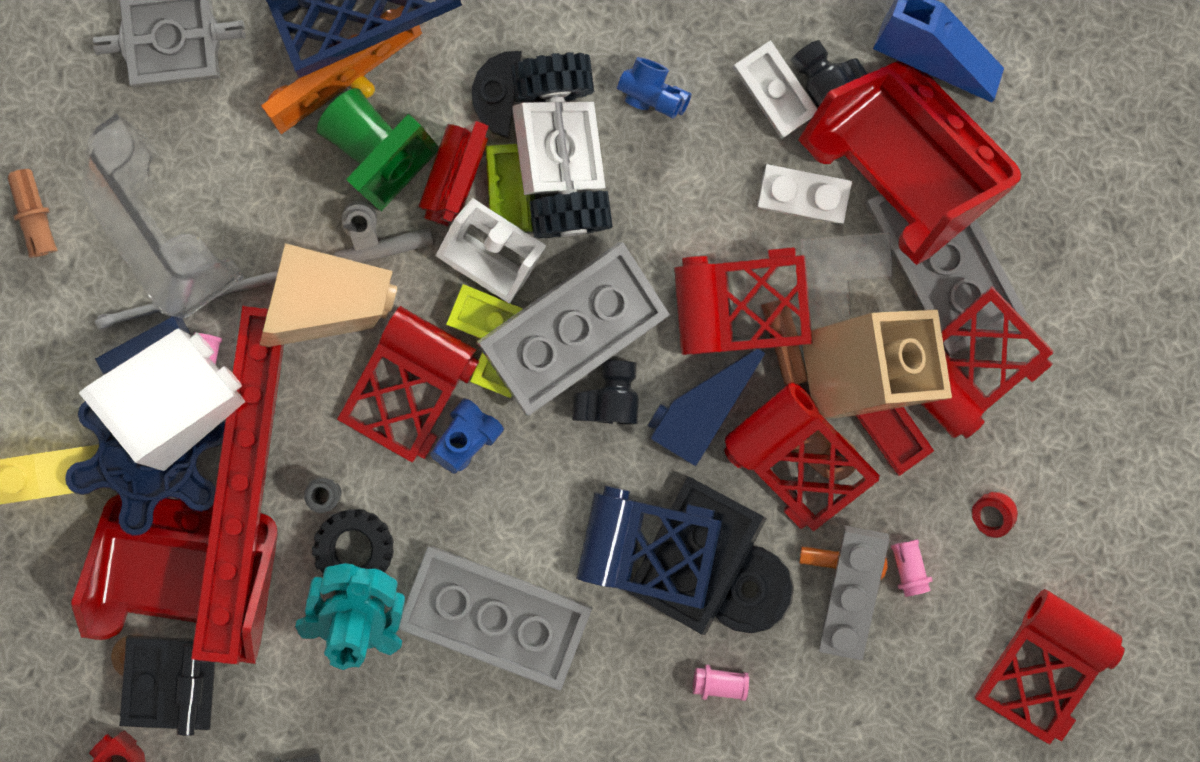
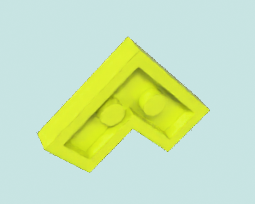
(479, 315)

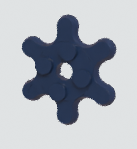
(138, 485)

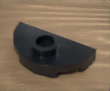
(494, 92)

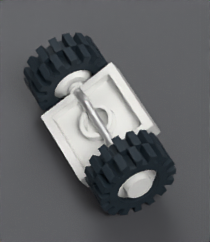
(560, 145)

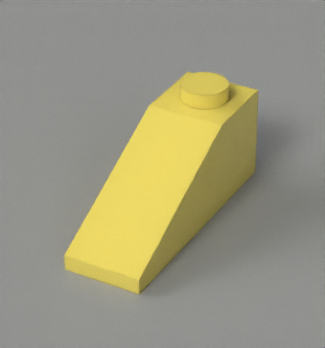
(39, 474)

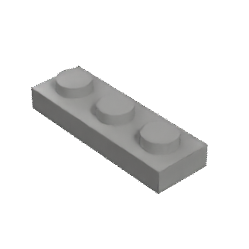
(854, 592)

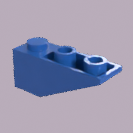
(939, 44)

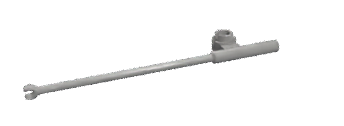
(365, 249)

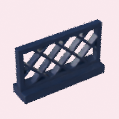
(337, 48)

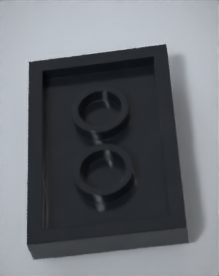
(736, 537)

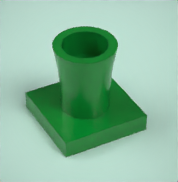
(385, 155)

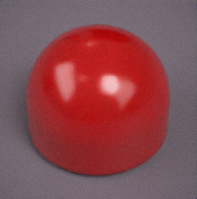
(1004, 505)

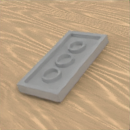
(952, 275)
(573, 328)
(494, 617)

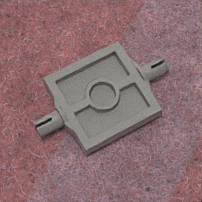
(169, 41)

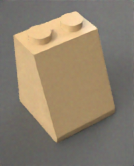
(324, 297)
(877, 363)

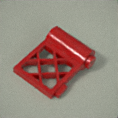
(453, 172)
(706, 310)
(427, 354)
(964, 410)
(779, 429)
(1072, 639)

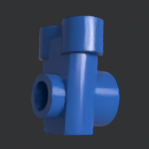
(646, 88)
(469, 428)

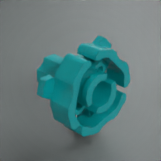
(350, 618)

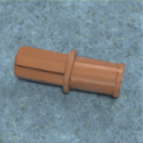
(31, 213)
(788, 357)

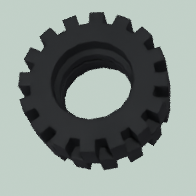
(355, 520)

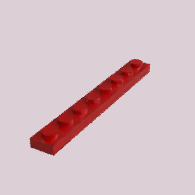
(238, 496)

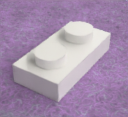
(775, 89)
(804, 194)

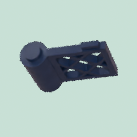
(614, 537)

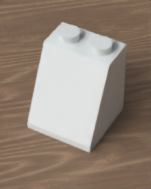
(164, 399)

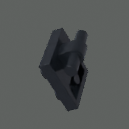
(166, 685)

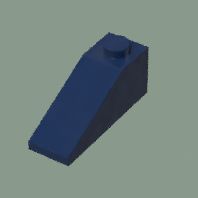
(698, 414)

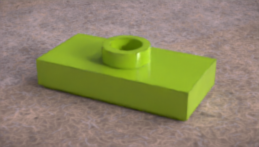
(506, 186)

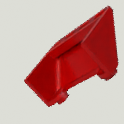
(914, 151)
(162, 572)

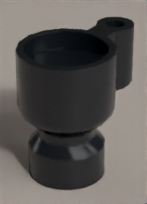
(821, 73)
(614, 401)

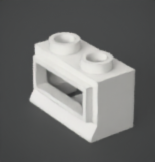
(482, 261)

